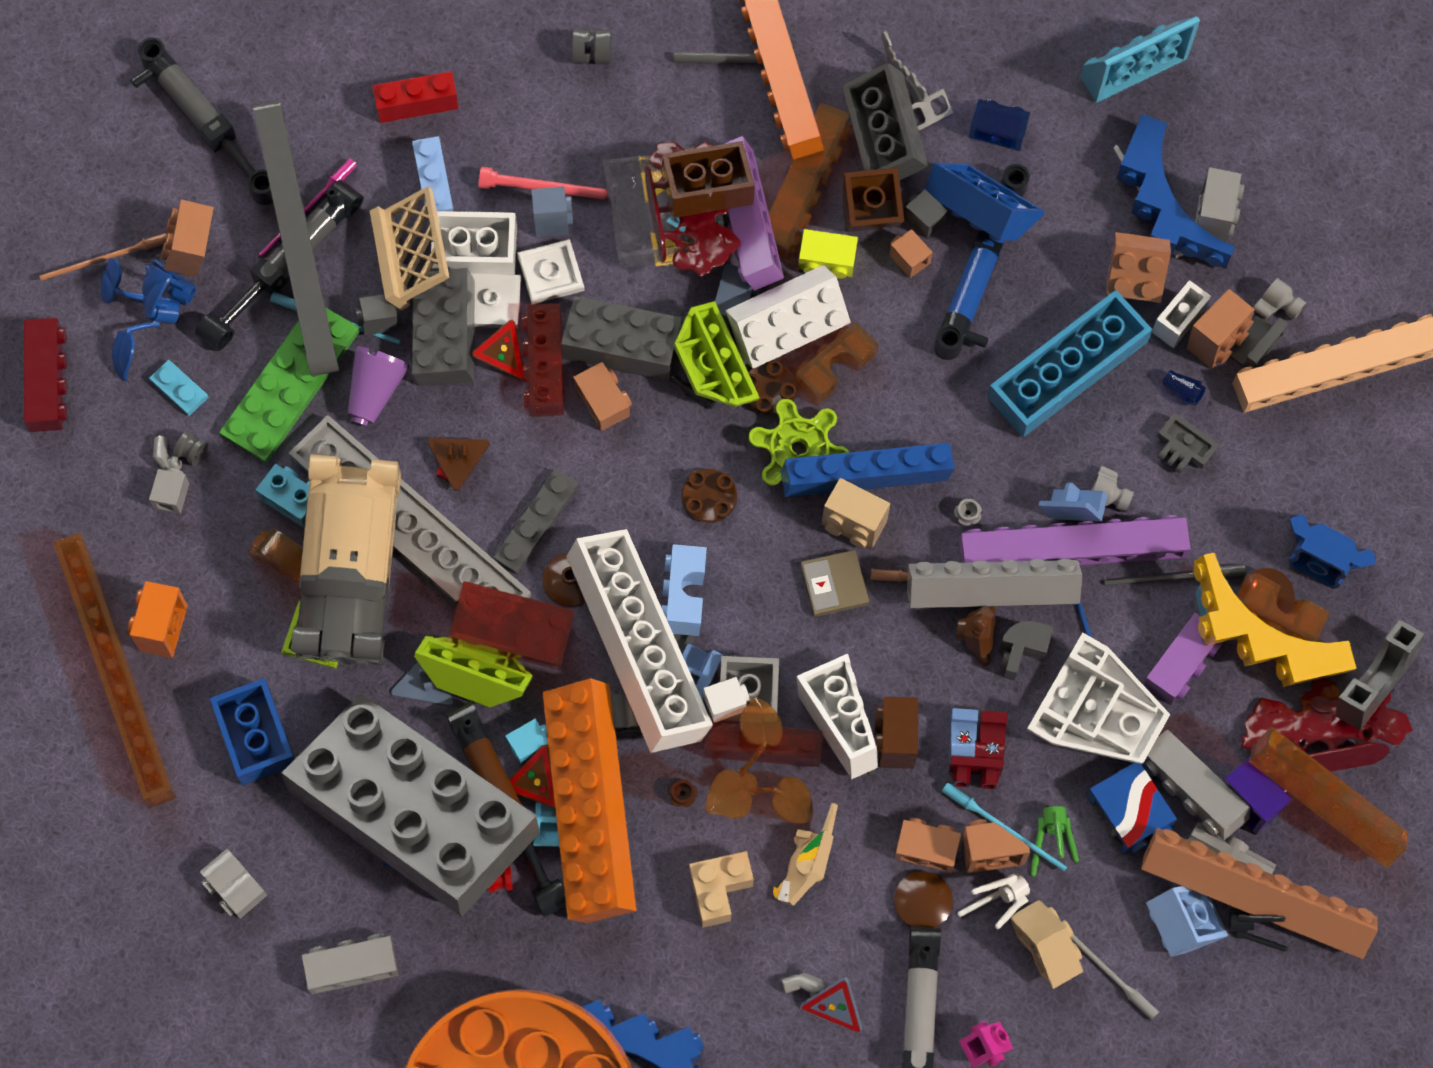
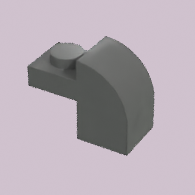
(1024, 639)

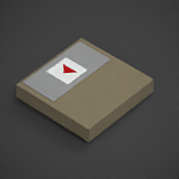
(834, 583)

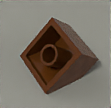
(872, 200)

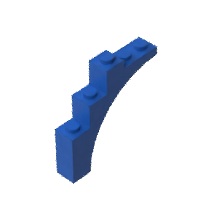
(1155, 201)
(639, 1040)

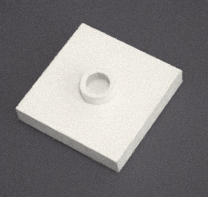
(550, 271)
(496, 299)

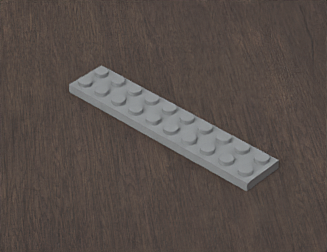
(420, 530)

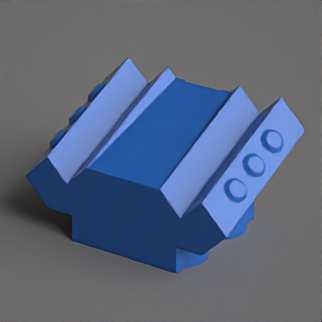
(1325, 552)

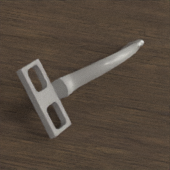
(917, 91)

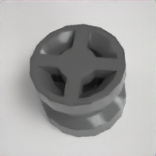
(190, 448)

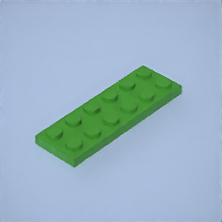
(282, 392)

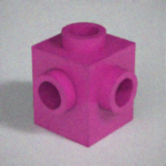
(986, 1044)

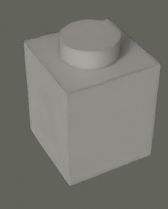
(169, 490)

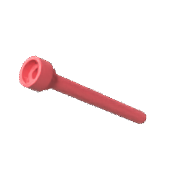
(490, 178)

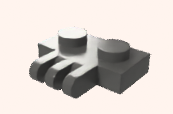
(1185, 443)

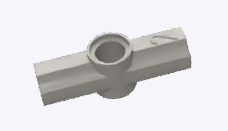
(1231, 845)

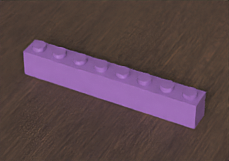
(1084, 542)

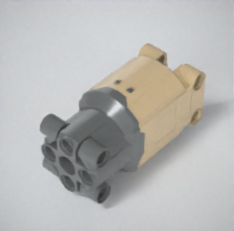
(346, 561)

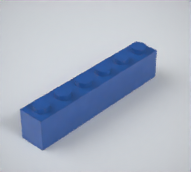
(868, 469)

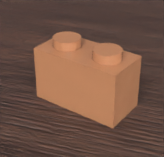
(602, 396)
(927, 845)

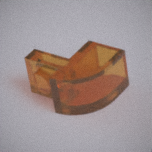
(279, 552)

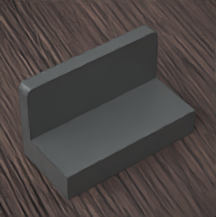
(1260, 341)

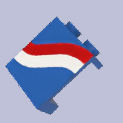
(1132, 806)

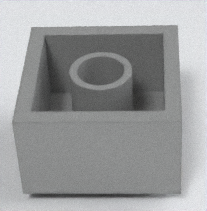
(1219, 203)
(758, 676)

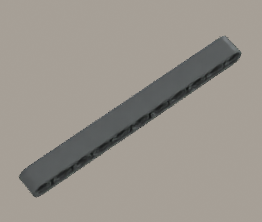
(295, 238)

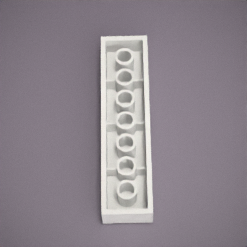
(639, 641)

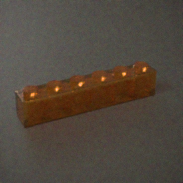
(805, 178)
(1329, 797)

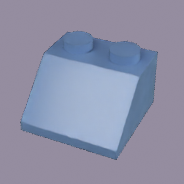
(1185, 920)

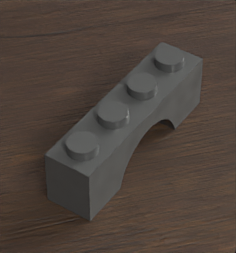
(1367, 693)

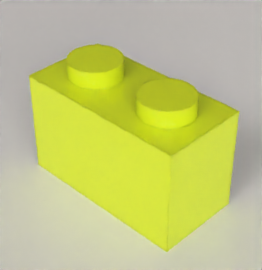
(828, 249)

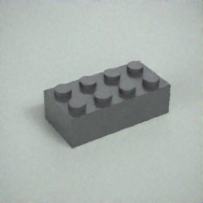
(885, 121)
(444, 331)
(621, 338)

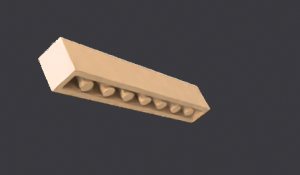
(1335, 364)

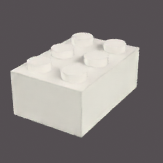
(479, 241)

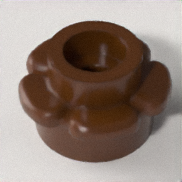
(675, 790)

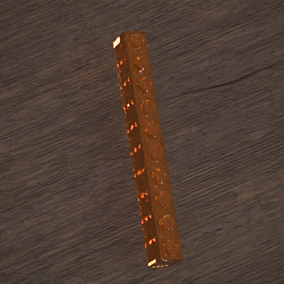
(115, 671)

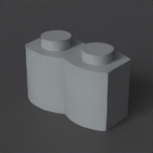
(233, 884)

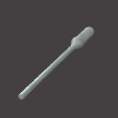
(1132, 994)

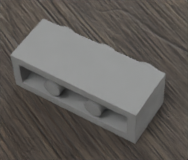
(350, 964)

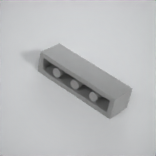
(1196, 786)

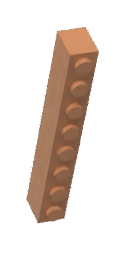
(1260, 892)

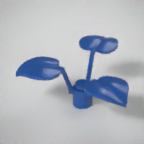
(155, 309)

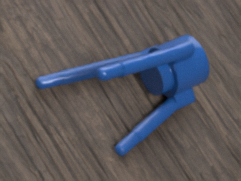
(180, 288)

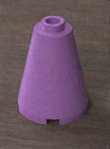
(372, 384)

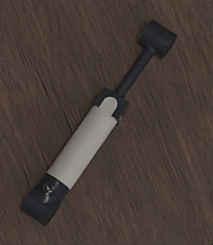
(921, 997)

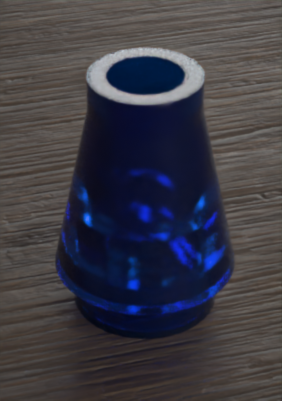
(1186, 388)

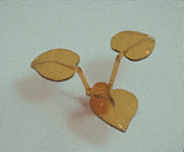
(732, 791)

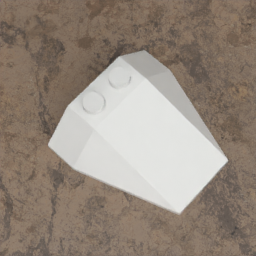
(1099, 707)

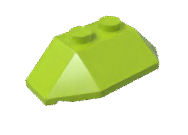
(712, 358)
(472, 672)

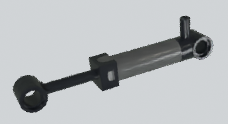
(213, 126)
(271, 272)

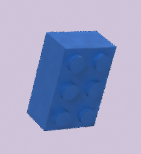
(252, 731)

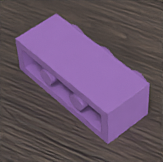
(1180, 663)

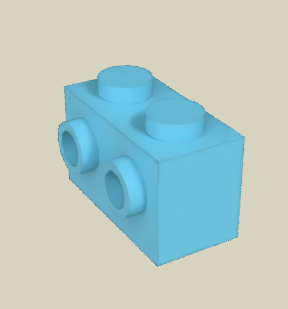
(285, 493)

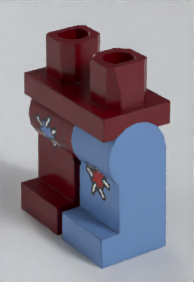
(979, 756)

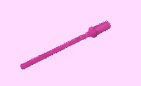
(340, 174)

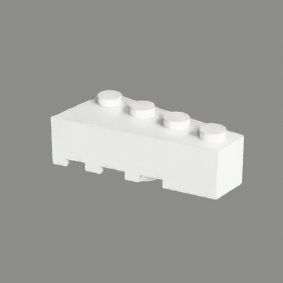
(838, 711)

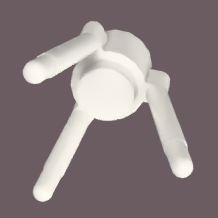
(1012, 889)

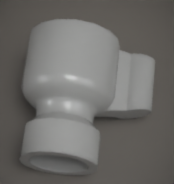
(1279, 297)
(1107, 482)

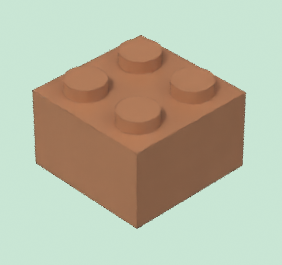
(187, 237)
(1138, 267)
(1221, 329)

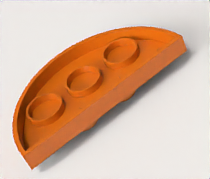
(519, 1032)

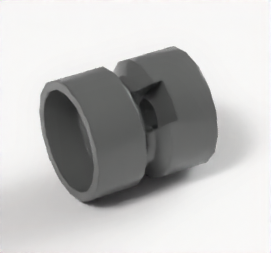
(601, 46)

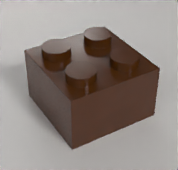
(898, 732)

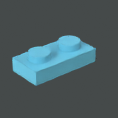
(178, 387)

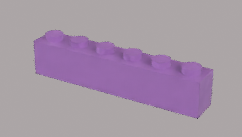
(753, 227)

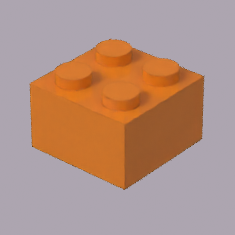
(158, 619)

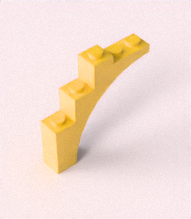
(1257, 642)

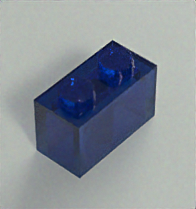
(999, 124)

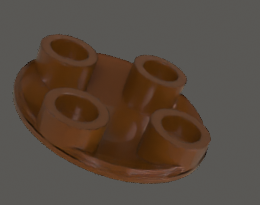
(772, 384)
(709, 495)
(923, 899)

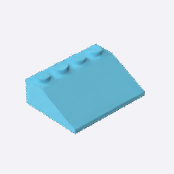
(1139, 59)

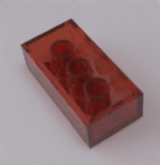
(510, 625)

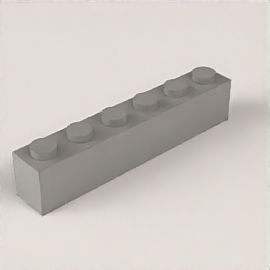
(994, 583)

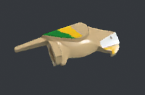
(807, 861)

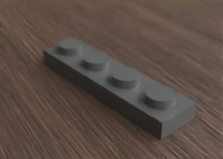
(536, 521)

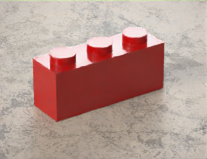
(415, 97)

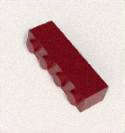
(44, 375)

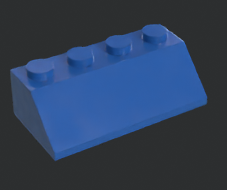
(982, 201)

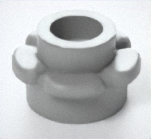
(968, 505)

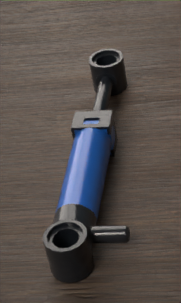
(974, 281)

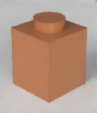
(910, 253)

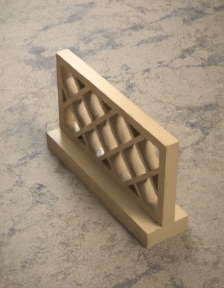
(392, 255)

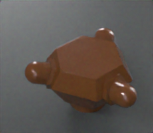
(979, 632)

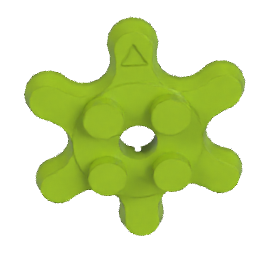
(794, 429)

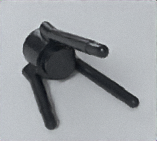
(1243, 921)

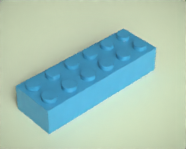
(1069, 363)

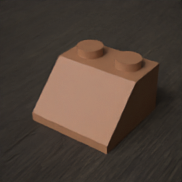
(991, 847)

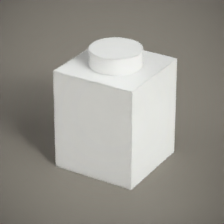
(725, 699)

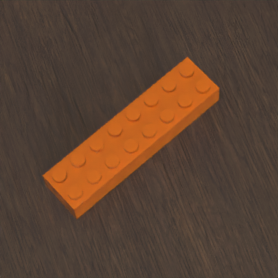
(589, 801)

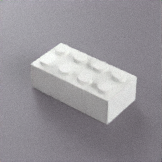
(788, 316)

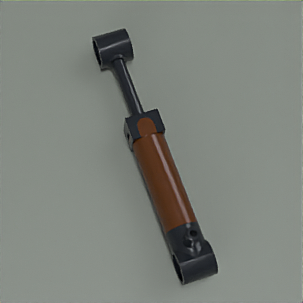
(486, 763)

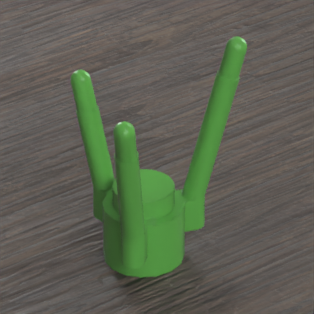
(1056, 823)

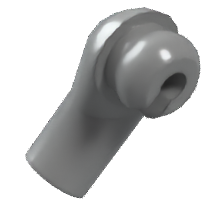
(161, 457)
(803, 981)

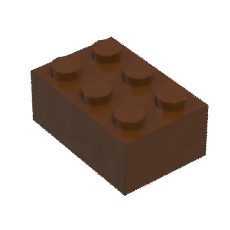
(708, 179)

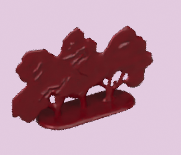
(711, 241)
(1319, 724)

